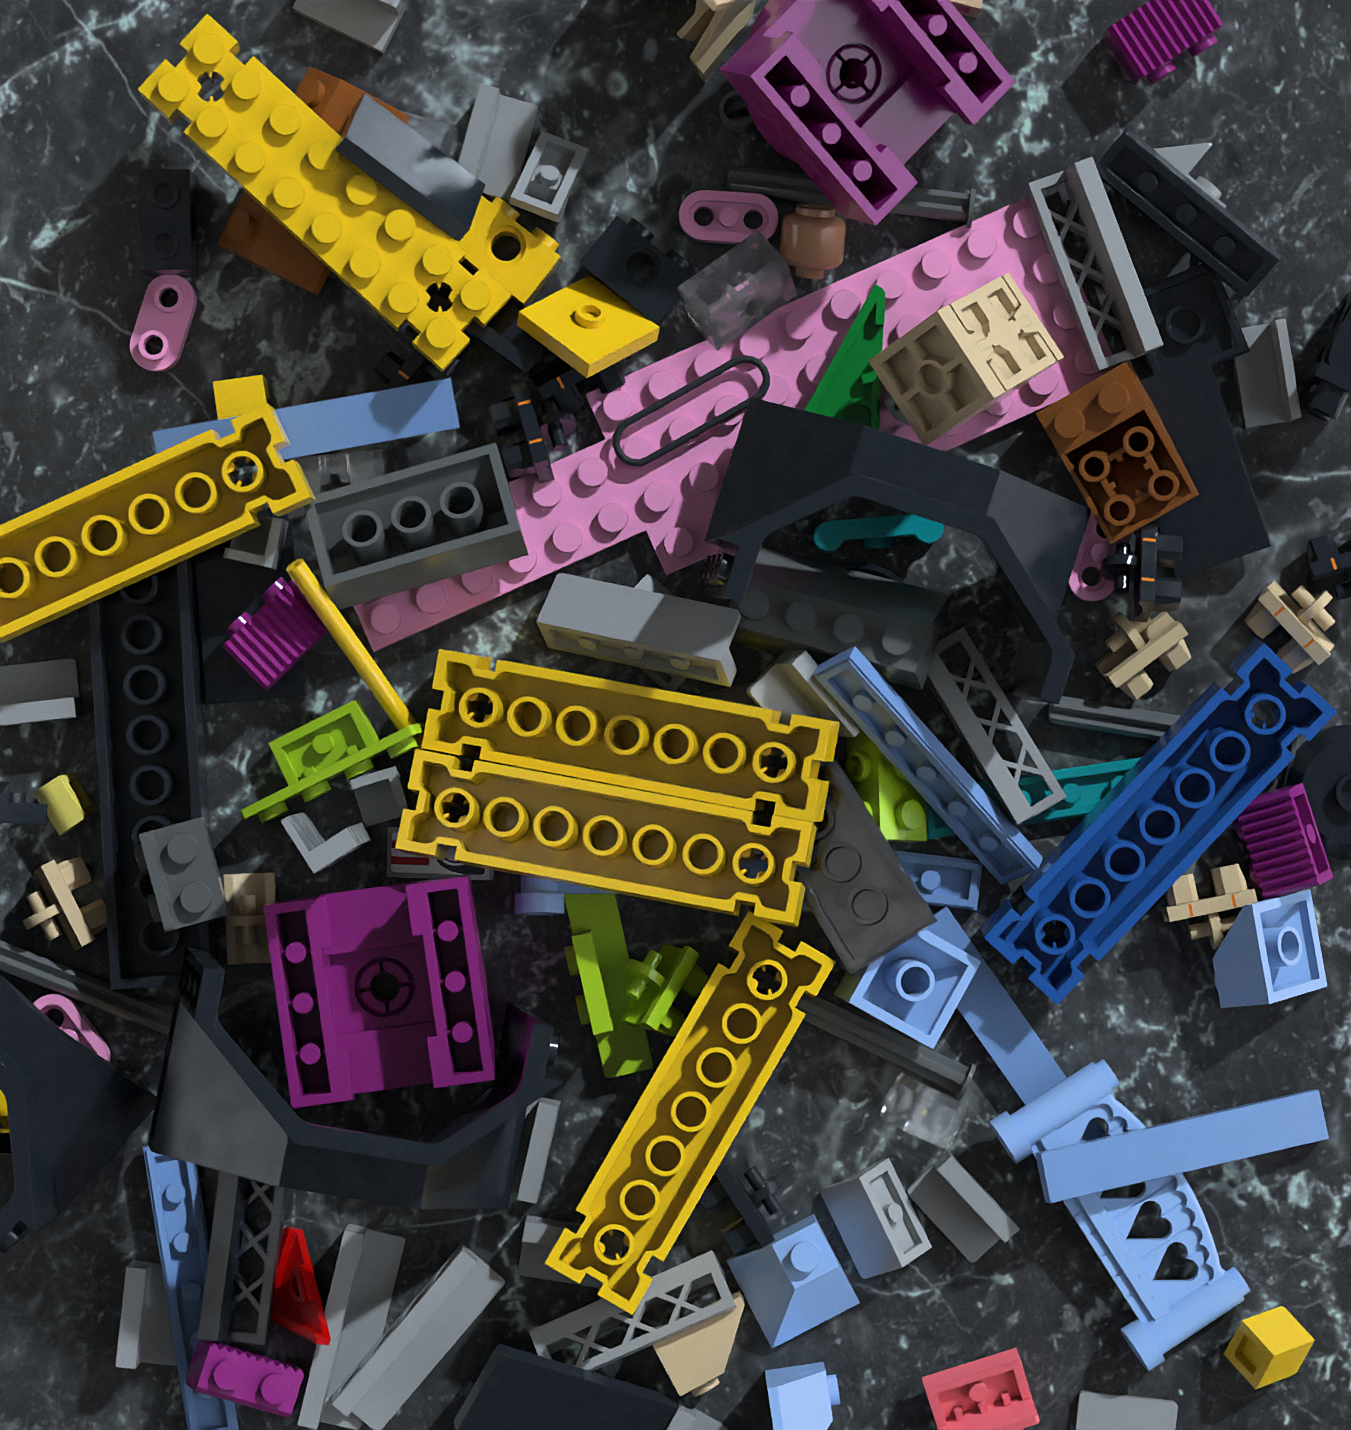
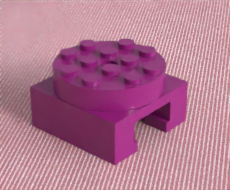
(904, 80)
(336, 1026)

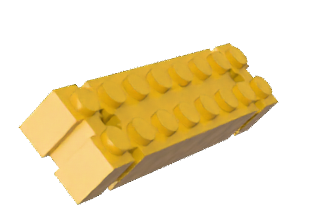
(332, 207)
(144, 520)
(630, 735)
(606, 837)
(690, 1112)

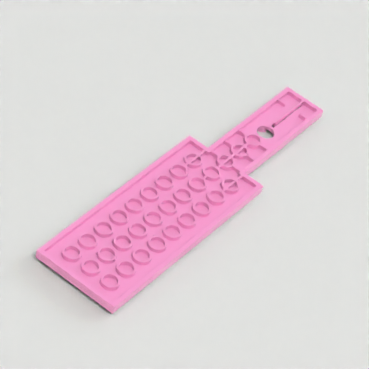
(606, 501)

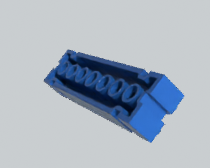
(1157, 821)

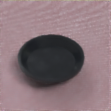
(1326, 776)

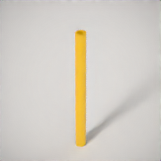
(352, 647)

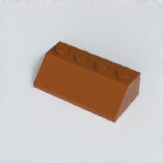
(259, 237)

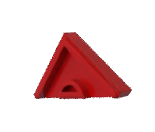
(296, 1295)

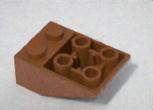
(1118, 452)

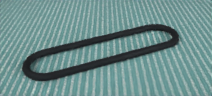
(680, 392)

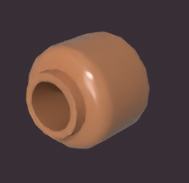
(812, 240)

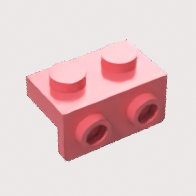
(982, 1395)

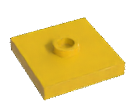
(588, 326)

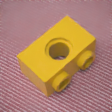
(532, 266)

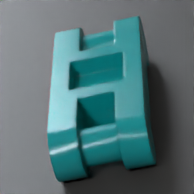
(875, 532)

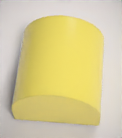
(66, 802)

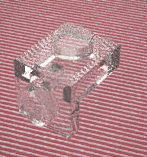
(923, 1111)

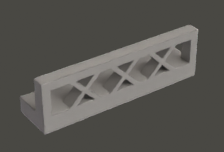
(1110, 258)
(979, 743)
(585, 1323)

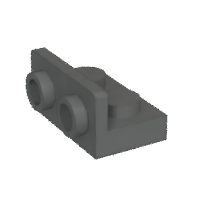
(181, 875)

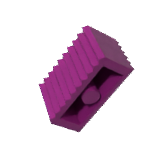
(1159, 34)
(275, 635)
(1283, 842)
(244, 1377)

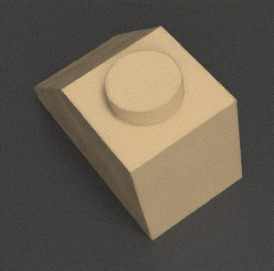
(702, 1352)

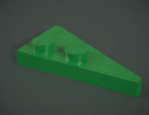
(850, 384)

